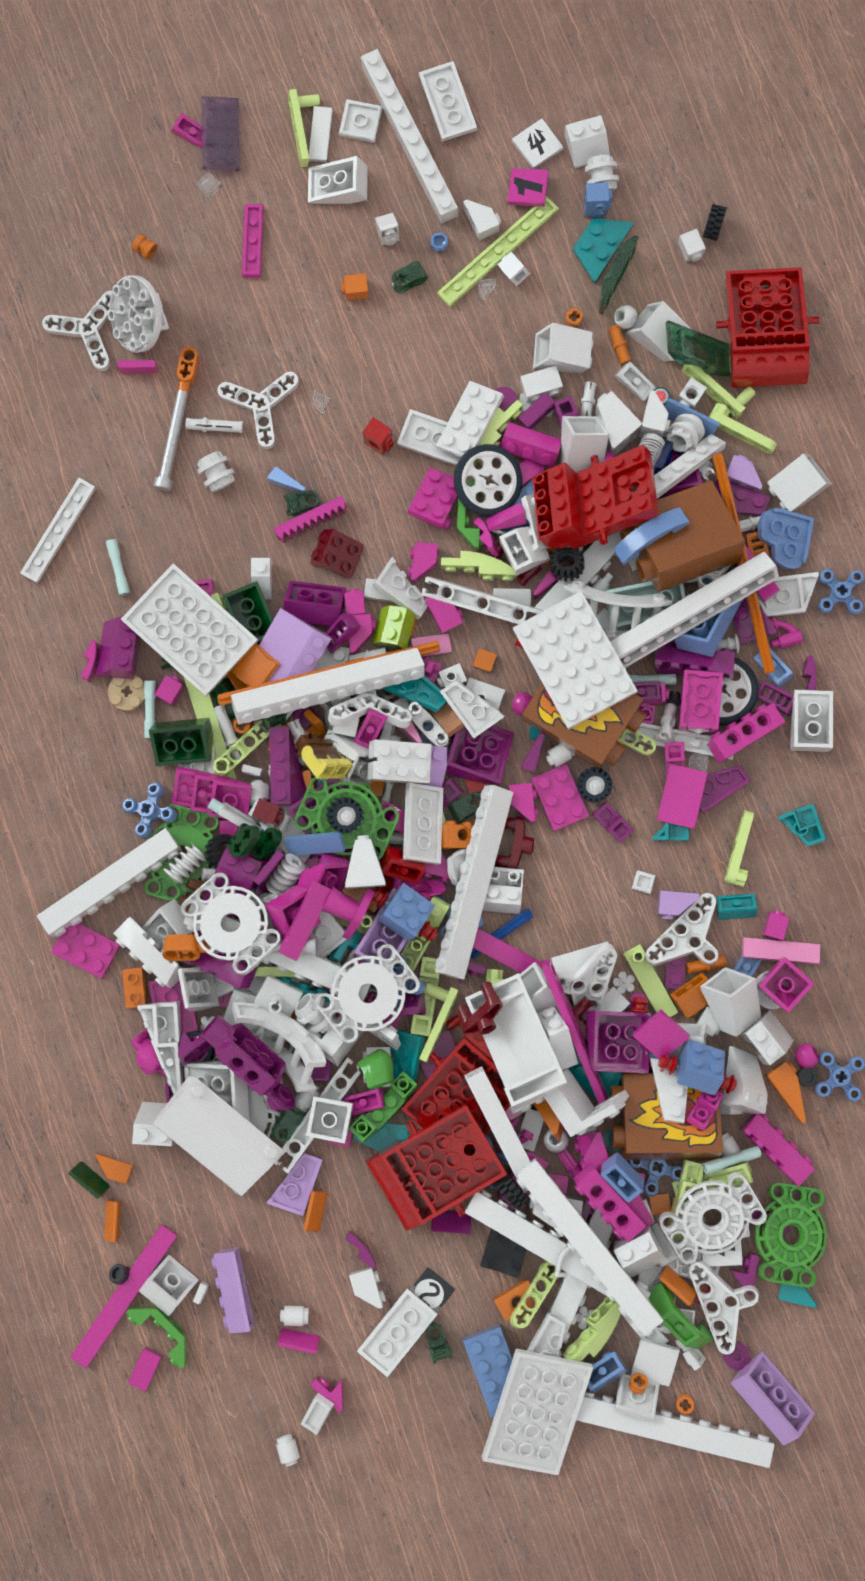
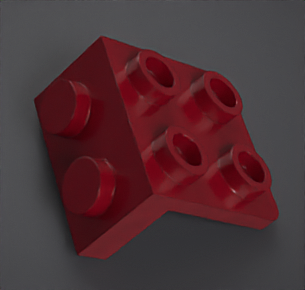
(337, 552)

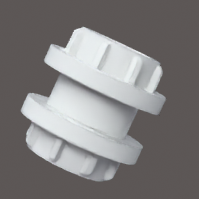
(601, 170)
(685, 432)
(215, 471)
(309, 1014)

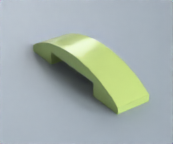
(422, 1023)

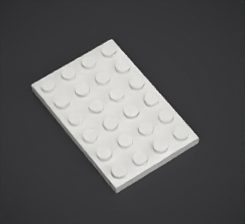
(189, 629)
(574, 660)
(537, 1412)

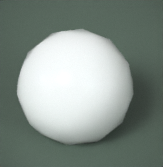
(625, 317)
(553, 1144)

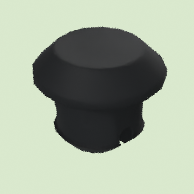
(674, 698)

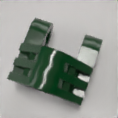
(250, 839)

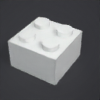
(329, 1119)

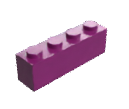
(674, 661)
(285, 769)
(224, 969)

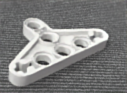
(694, 929)
(588, 975)
(719, 1292)

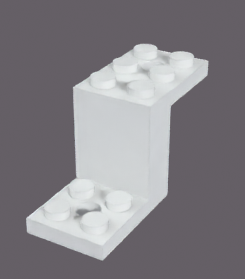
(336, 1050)
(575, 1108)

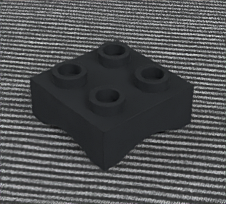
(503, 1254)

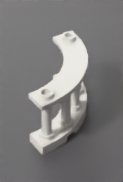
(617, 600)
(293, 1033)

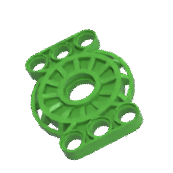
(370, 825)
(184, 834)
(811, 1235)

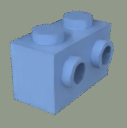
(597, 200)
(622, 1177)
(606, 1371)

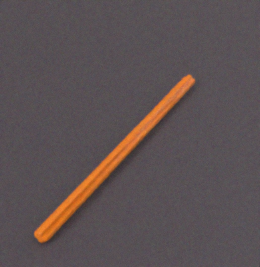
(752, 599)
(424, 649)

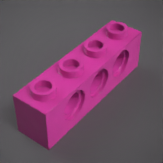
(723, 749)
(630, 1225)

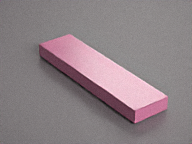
(774, 950)

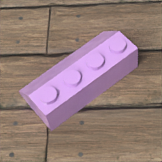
(379, 935)
(233, 1290)
(773, 1398)

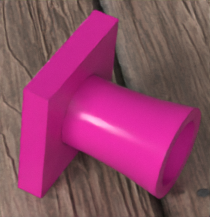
(348, 909)

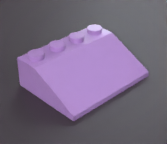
(293, 645)

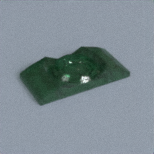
(616, 272)
(698, 349)

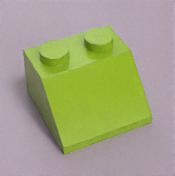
(393, 627)

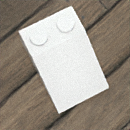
(338, 182)
(812, 721)
(198, 989)
(750, 1091)

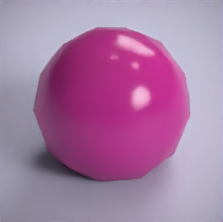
(521, 702)
(806, 1056)

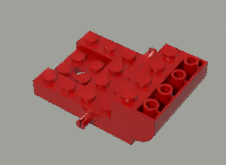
(767, 327)
(596, 501)
(448, 1089)
(433, 1171)

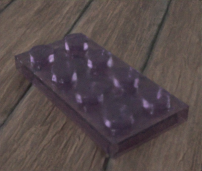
(220, 133)

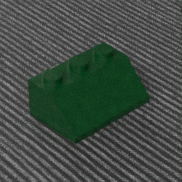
(250, 609)
(182, 741)

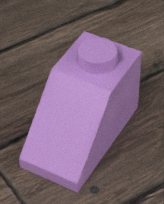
(743, 473)
(438, 766)
(674, 903)

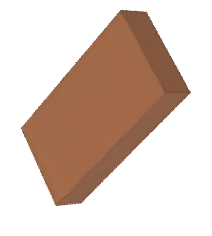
(448, 720)

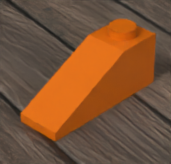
(787, 1086)

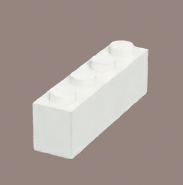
(148, 951)

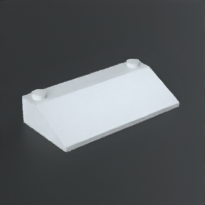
(520, 1045)
(217, 1135)

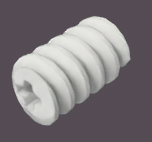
(185, 864)
(286, 874)

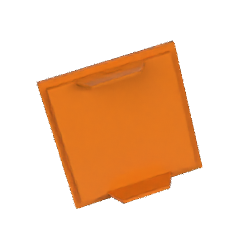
(255, 667)

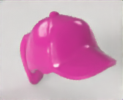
(425, 887)
(146, 1055)

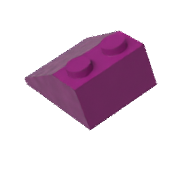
(239, 872)

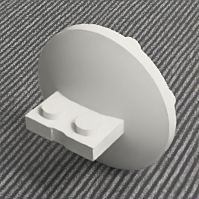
(136, 314)

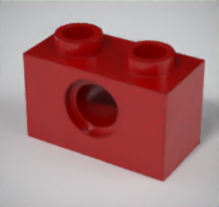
(378, 436)
(394, 866)

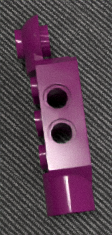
(250, 1061)

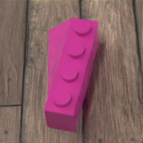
(777, 1149)

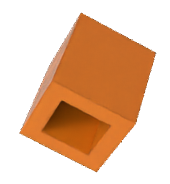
(355, 286)

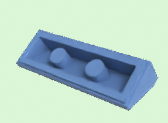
(675, 409)

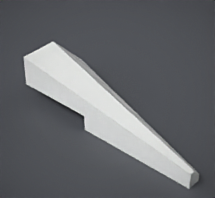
(164, 1028)

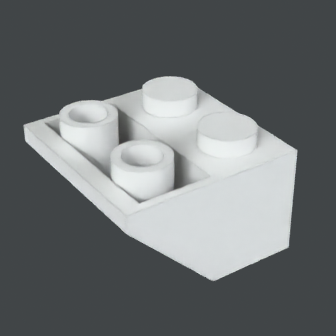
(519, 550)
(504, 891)

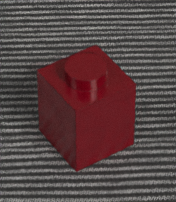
(268, 813)

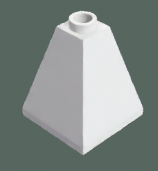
(364, 866)

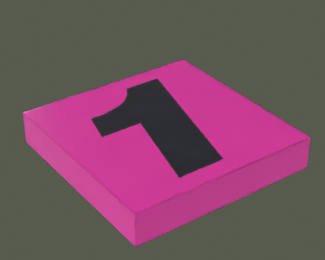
(528, 187)

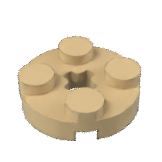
(118, 698)

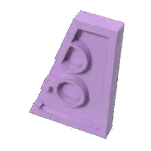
(297, 1187)

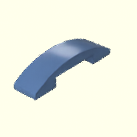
(649, 533)

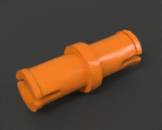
(619, 344)
(698, 966)

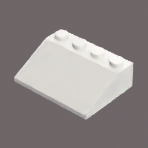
(221, 1082)

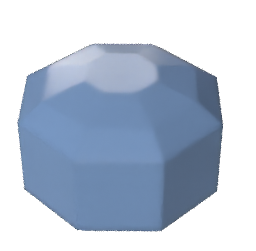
(439, 242)

